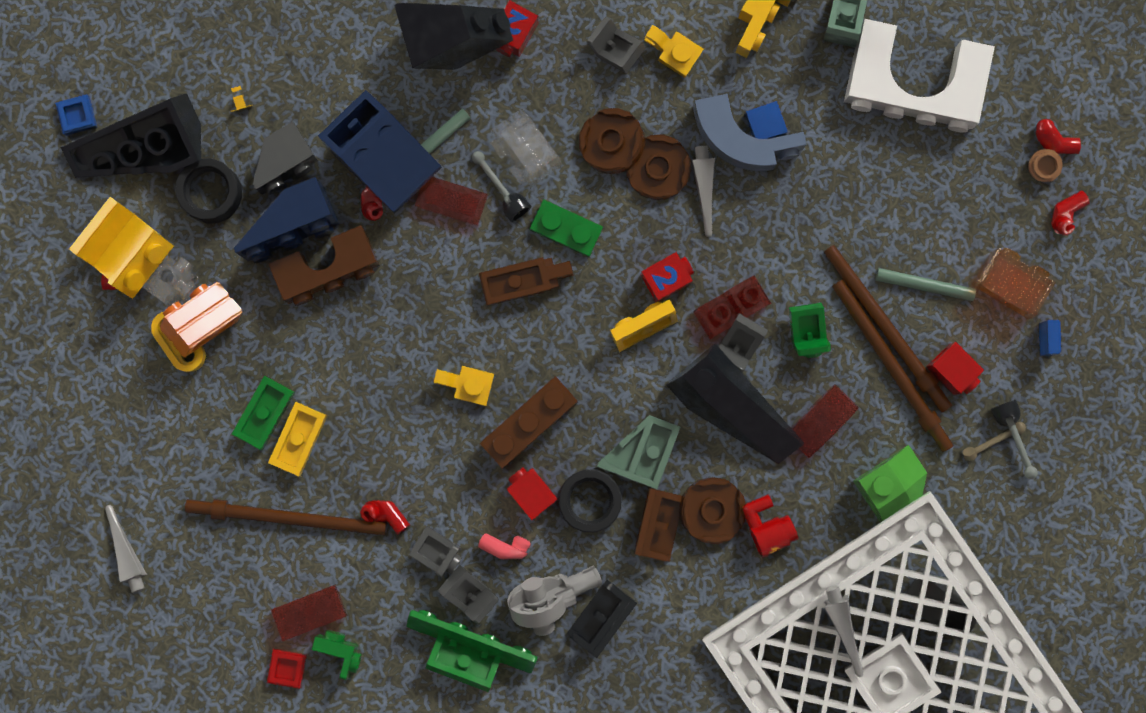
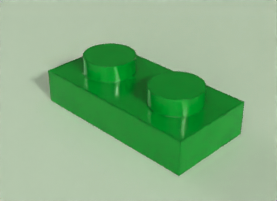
(566, 228)
(263, 413)

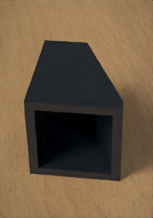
(451, 34)

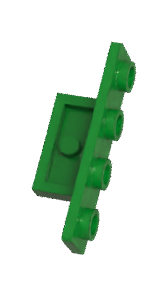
(465, 654)

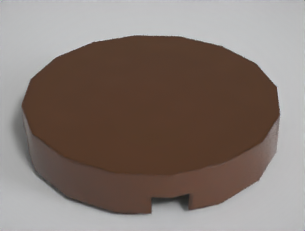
(612, 141)
(666, 173)
(712, 510)

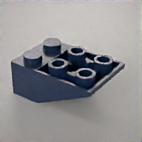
(379, 151)
(292, 216)

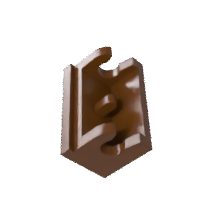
(658, 525)

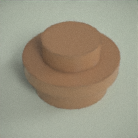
(1045, 165)

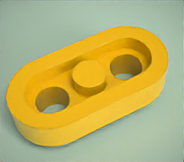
(172, 353)

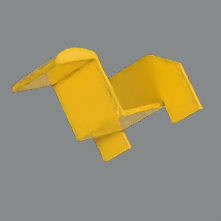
(239, 100)

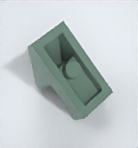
(845, 22)

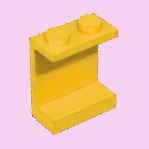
(121, 247)

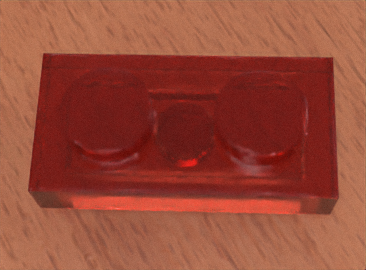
(452, 201)
(309, 612)

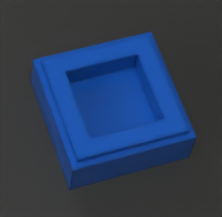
(76, 114)
(766, 121)
(1050, 337)

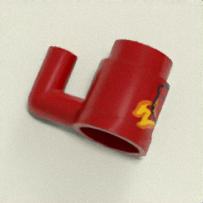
(772, 534)

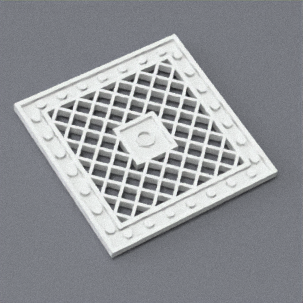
(893, 672)

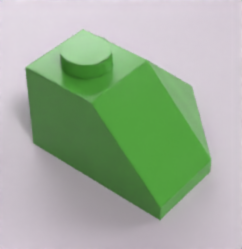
(893, 483)

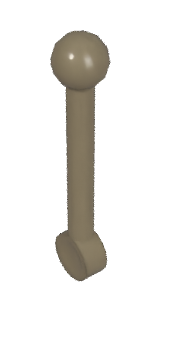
(971, 453)

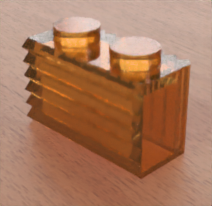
(1014, 282)

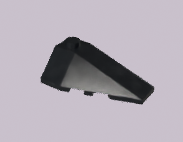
(146, 142)
(729, 401)

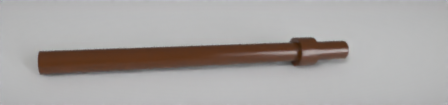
(925, 380)
(928, 419)
(222, 509)

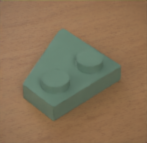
(643, 452)

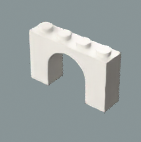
(873, 86)

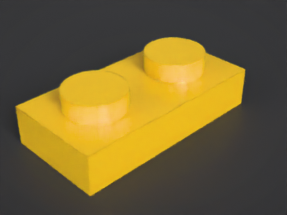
(654, 319)
(297, 439)

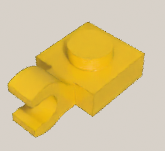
(677, 53)
(470, 385)

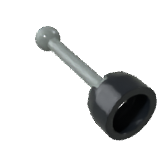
(513, 202)
(1008, 415)

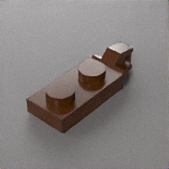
(522, 279)

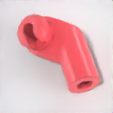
(502, 550)

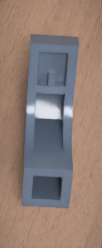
(735, 146)

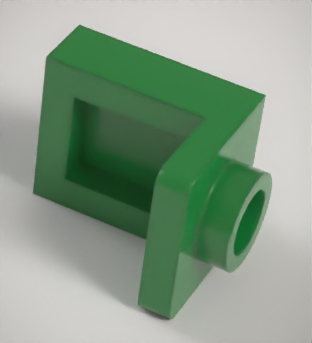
(809, 330)
(335, 645)

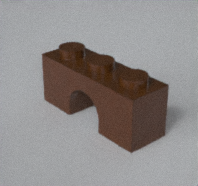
(352, 258)
(529, 422)

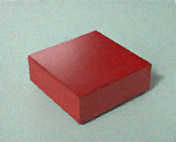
(287, 668)

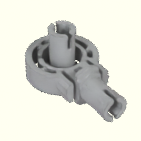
(548, 598)

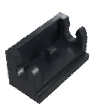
(601, 618)

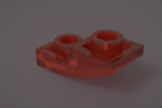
(722, 311)
(824, 419)

